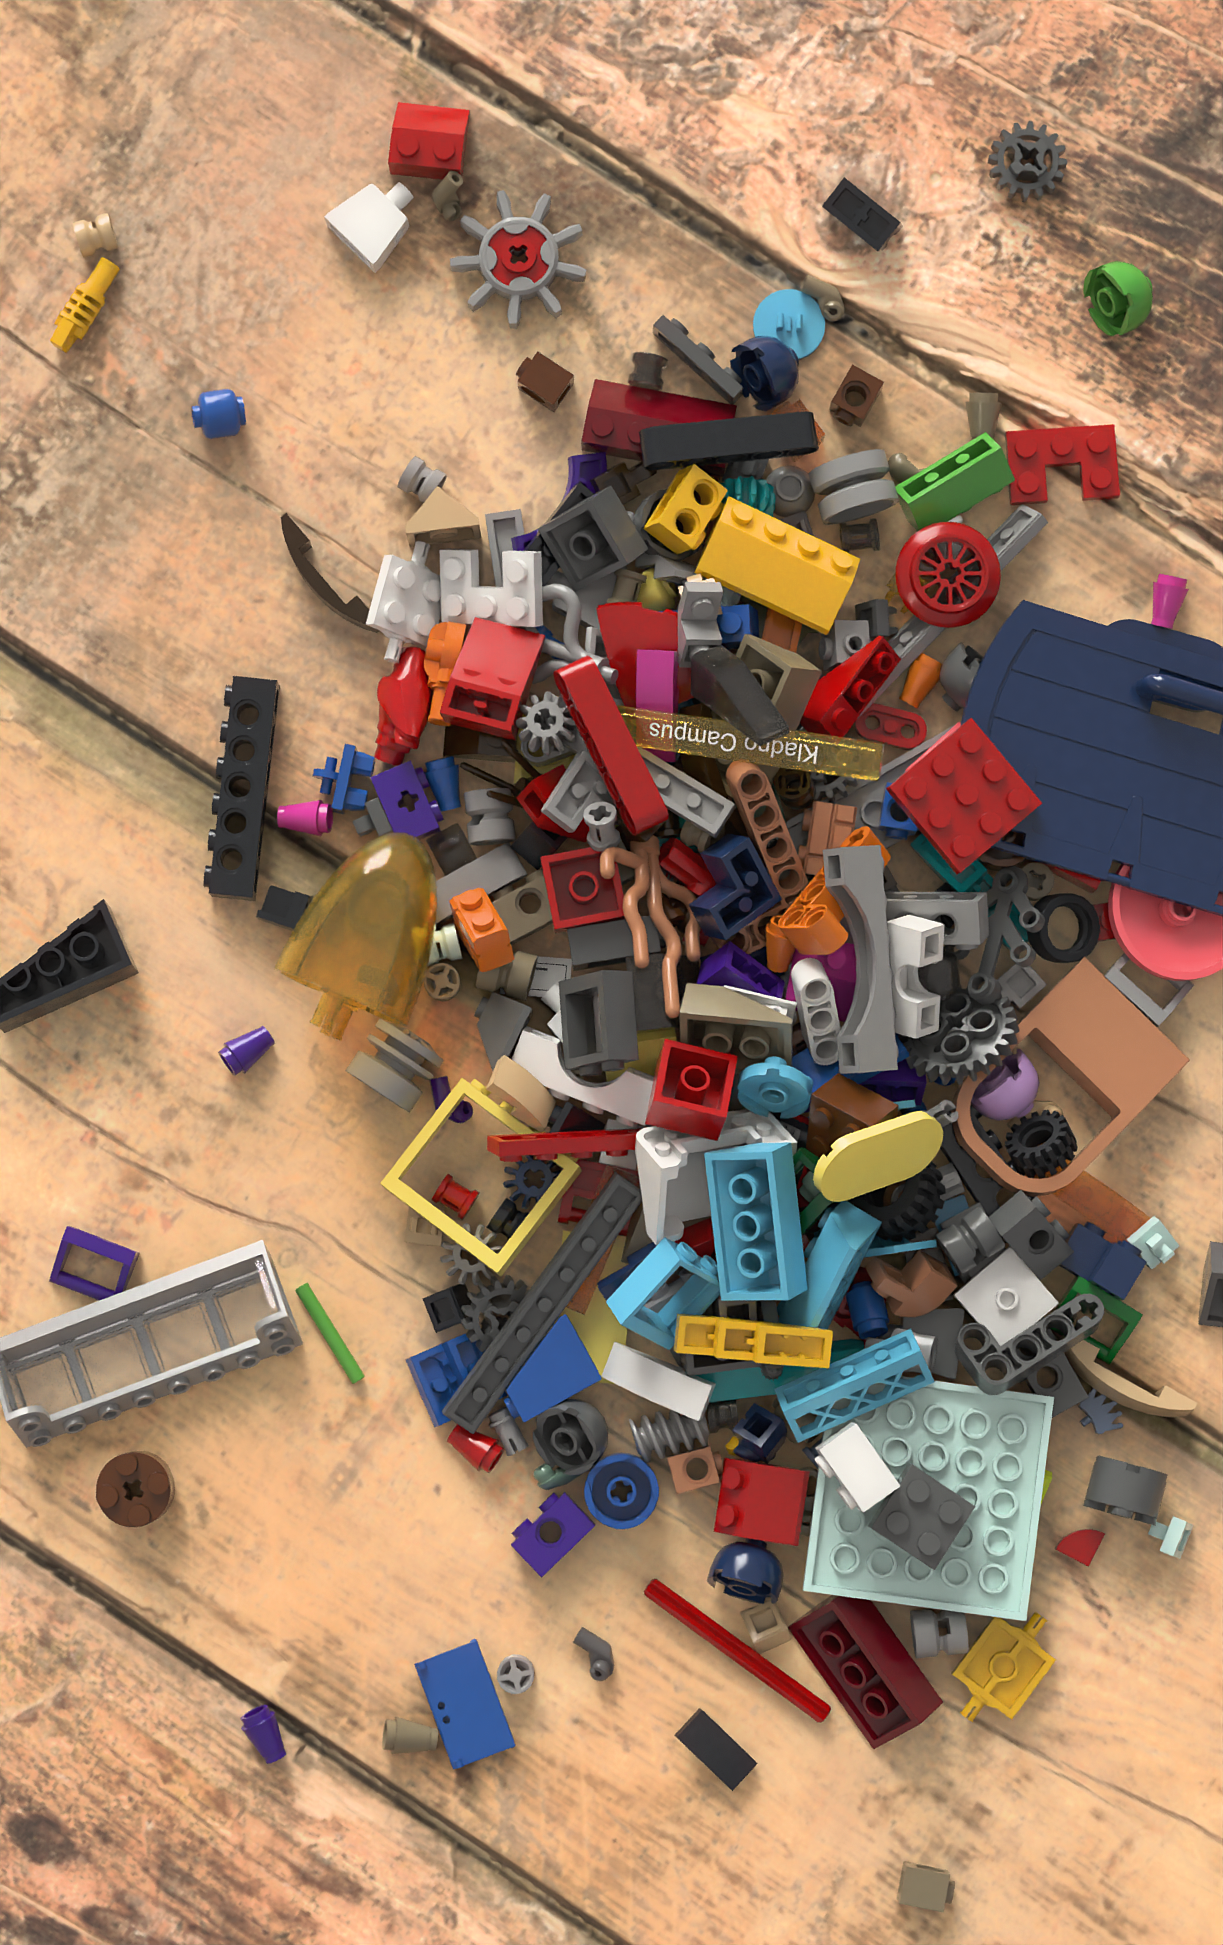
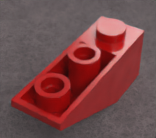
(849, 689)

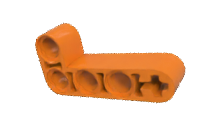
(815, 916)

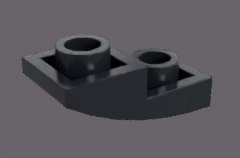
(716, 1749)

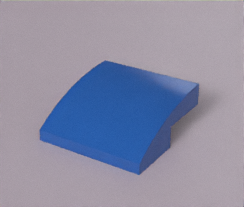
(441, 1372)

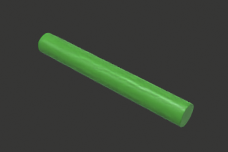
(330, 1333)

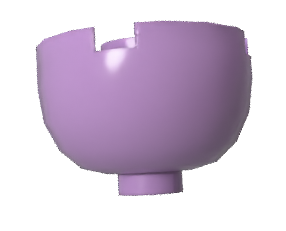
(1008, 1089)

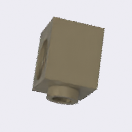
(925, 1887)

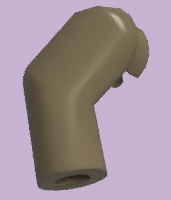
(446, 198)
(901, 468)

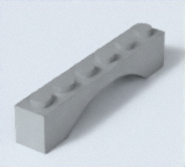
(857, 885)

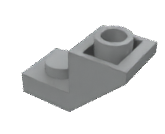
(697, 619)

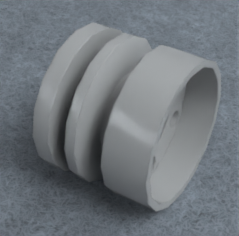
(395, 1064)

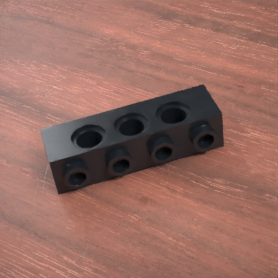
(981, 1189)

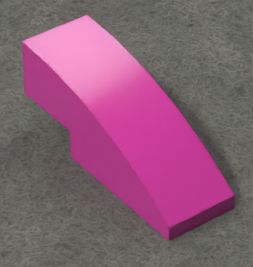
(657, 687)

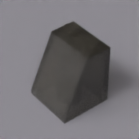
(650, 995)

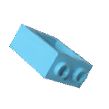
(692, 1298)

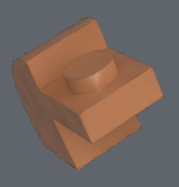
(914, 1289)

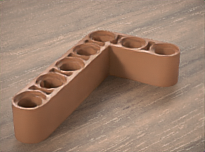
(776, 859)

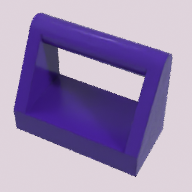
(99, 1246)

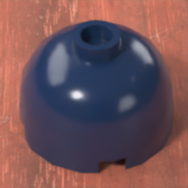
(766, 370)
(747, 1571)

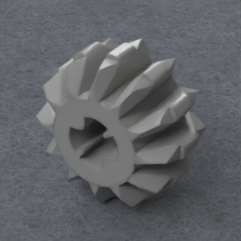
(535, 733)
(464, 1264)

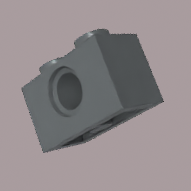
(1030, 1234)

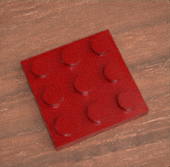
(964, 796)

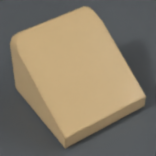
(766, 1626)

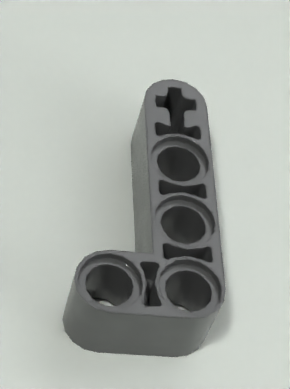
(1033, 1338)

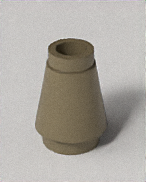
(983, 413)
(408, 1736)

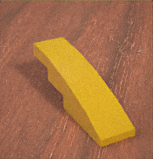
(753, 1341)

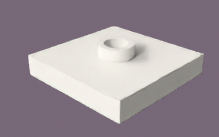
(1006, 1297)

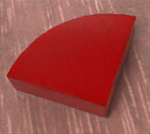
(1081, 1545)

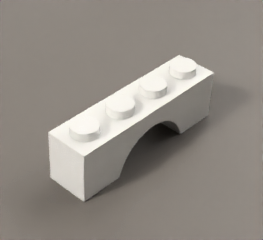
(624, 1096)

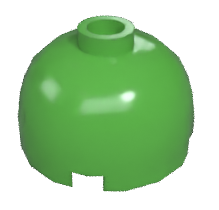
(1119, 297)

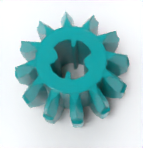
(751, 492)

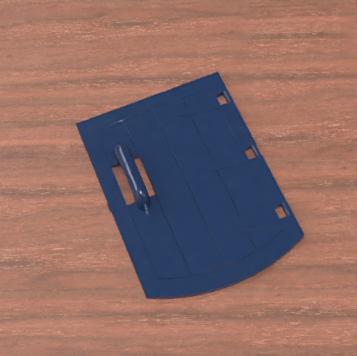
(1113, 780)

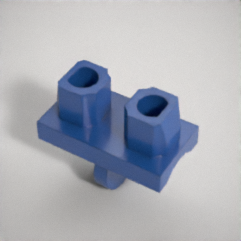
(345, 796)

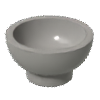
(792, 490)

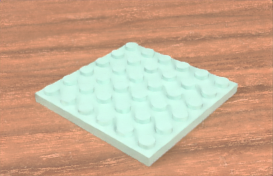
(977, 1447)

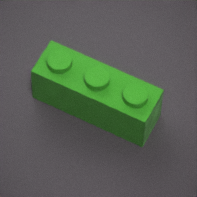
(955, 483)

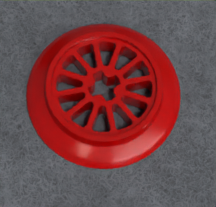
(914, 594)

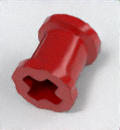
(455, 1196)

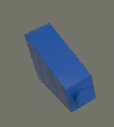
(552, 1373)

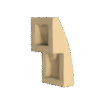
(518, 1087)

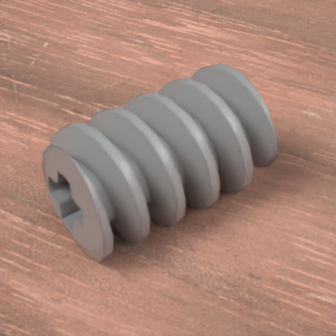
(668, 1433)

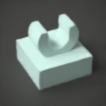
(1154, 1242)
(1174, 1536)

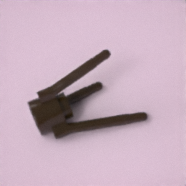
(520, 784)

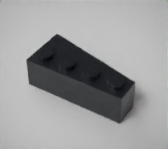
(66, 969)

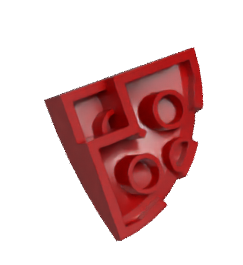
(632, 627)

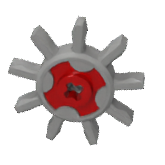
(521, 279)

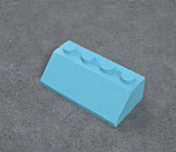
(756, 1222)
(830, 1266)

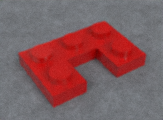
(1085, 446)

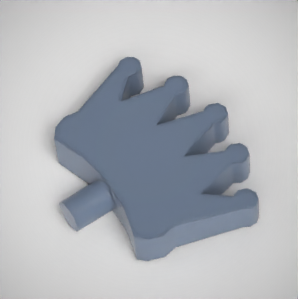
(1098, 1413)

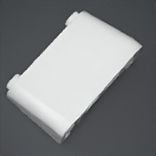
(675, 1169)

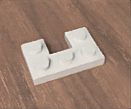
(513, 604)

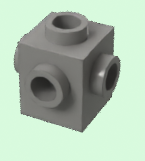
(842, 642)

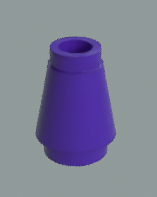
(246, 1050)
(264, 1733)

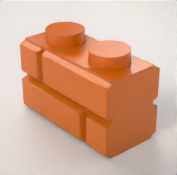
(481, 929)

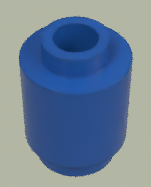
(867, 1311)

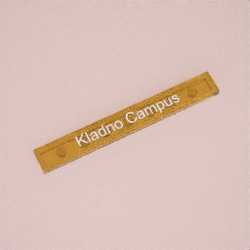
(723, 741)

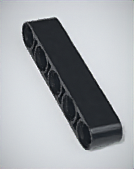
(728, 440)

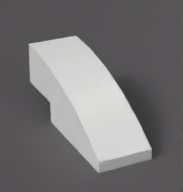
(658, 1381)

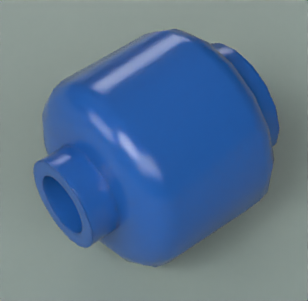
(219, 413)

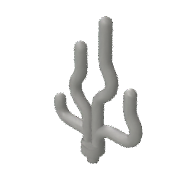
(571, 650)

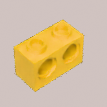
(681, 505)

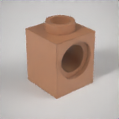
(683, 1481)

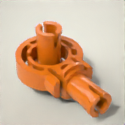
(440, 658)

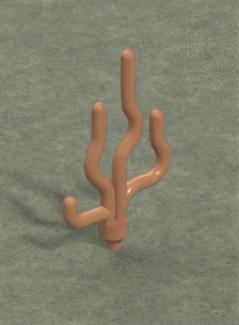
(650, 879)

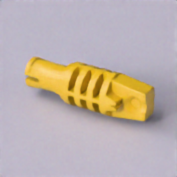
(83, 306)

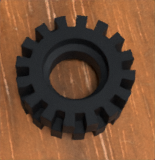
(1024, 1142)

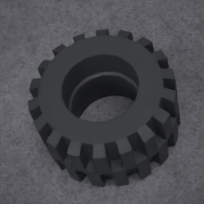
(911, 1210)

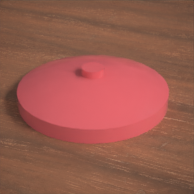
(1165, 935)

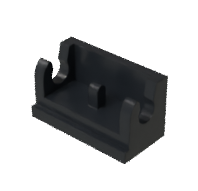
(862, 215)

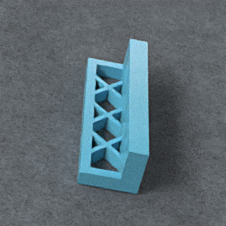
(851, 1379)

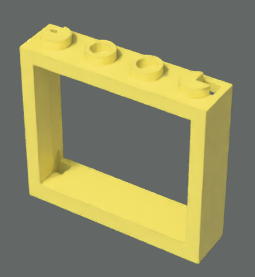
(496, 1262)

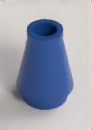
(444, 782)

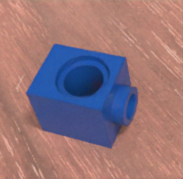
(893, 828)

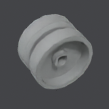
(853, 486)

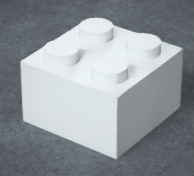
(856, 1467)

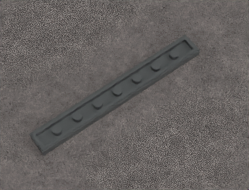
(543, 1303)

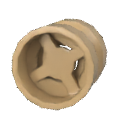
(95, 235)

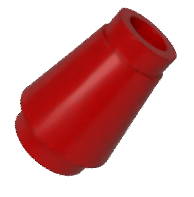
(476, 1448)

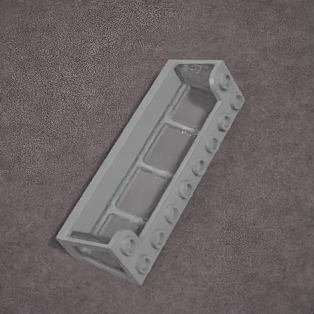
(144, 1344)

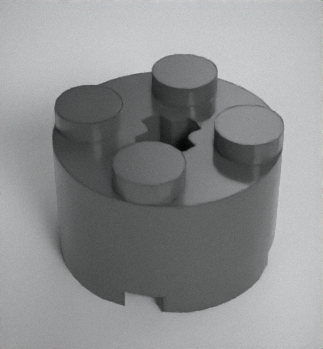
(1125, 1490)

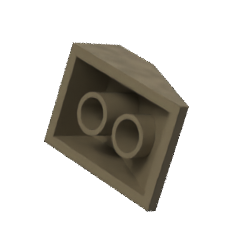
(734, 1025)

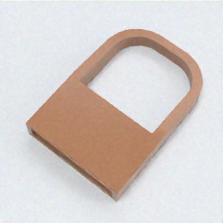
(1103, 1048)

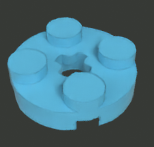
(774, 1088)

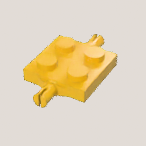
(1003, 1666)

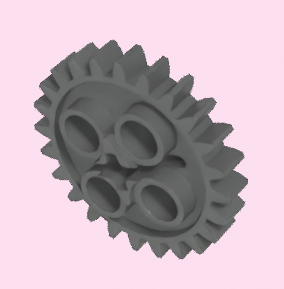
(967, 1039)

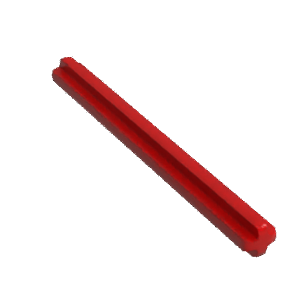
(737, 1650)

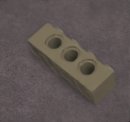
(522, 924)

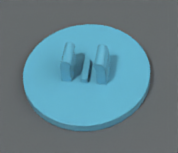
(791, 319)

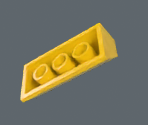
(777, 565)

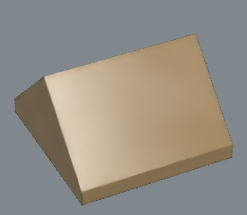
(442, 521)

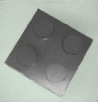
(921, 1516)

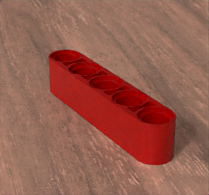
(611, 745)

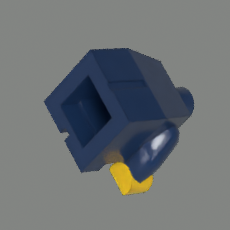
(757, 1435)

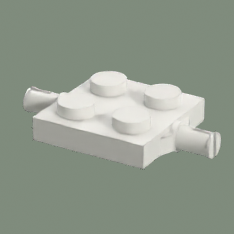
(405, 601)

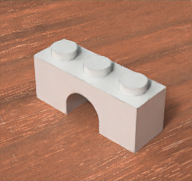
(914, 945)

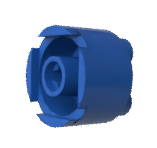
(639, 1501)

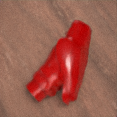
(403, 707)

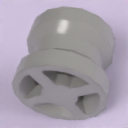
(517, 1679)

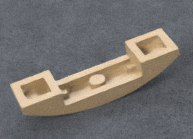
(1164, 1403)

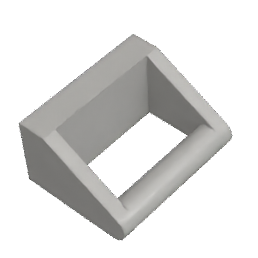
(1139, 998)

